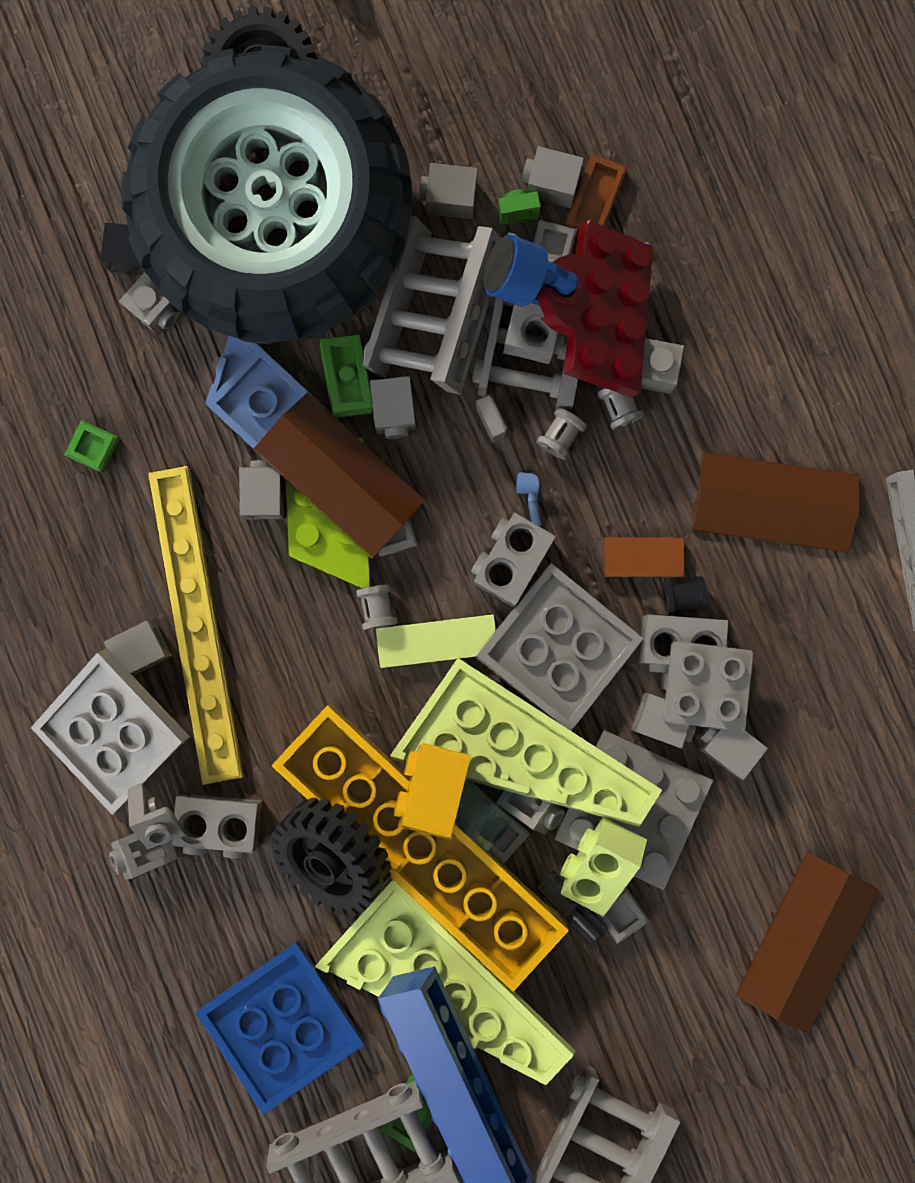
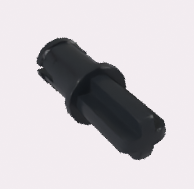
(579, 916)

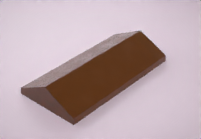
(338, 474)
(776, 502)
(807, 943)

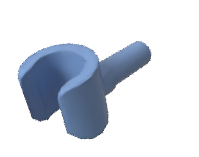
(529, 484)

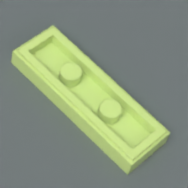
(433, 640)

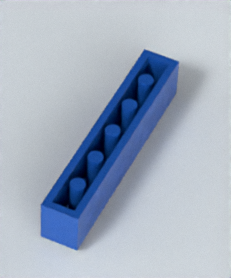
(452, 1079)

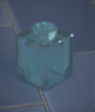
(481, 816)

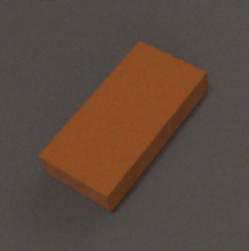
(596, 192)
(643, 557)

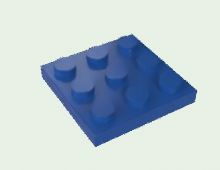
(280, 1027)

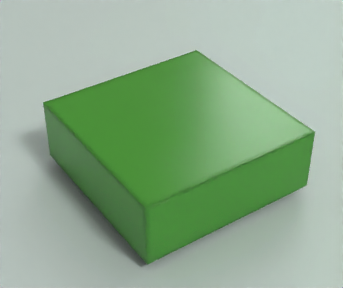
(92, 446)

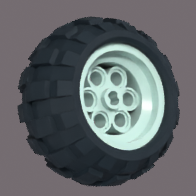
(207, 132)

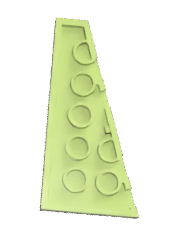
(524, 749)
(402, 937)

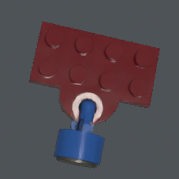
(589, 297)

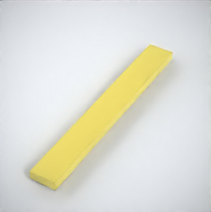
(196, 625)

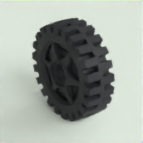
(257, 29)
(331, 856)

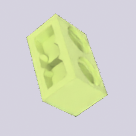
(603, 866)

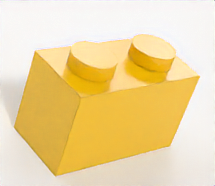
(432, 790)

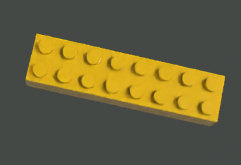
(448, 877)

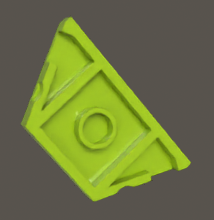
(321, 543)

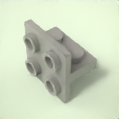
(707, 686)

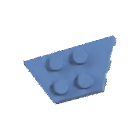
(251, 390)

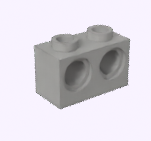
(518, 345)
(519, 563)
(678, 629)
(217, 814)

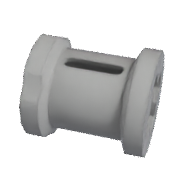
(621, 408)
(572, 427)
(376, 607)

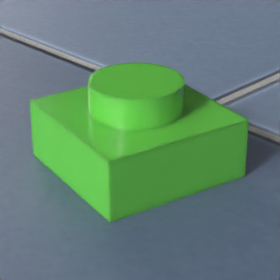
(518, 207)

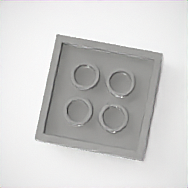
(559, 647)
(109, 730)
(667, 821)

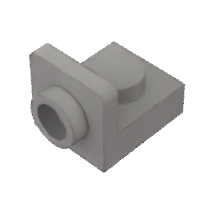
(150, 305)
(533, 812)
(150, 820)
(133, 858)

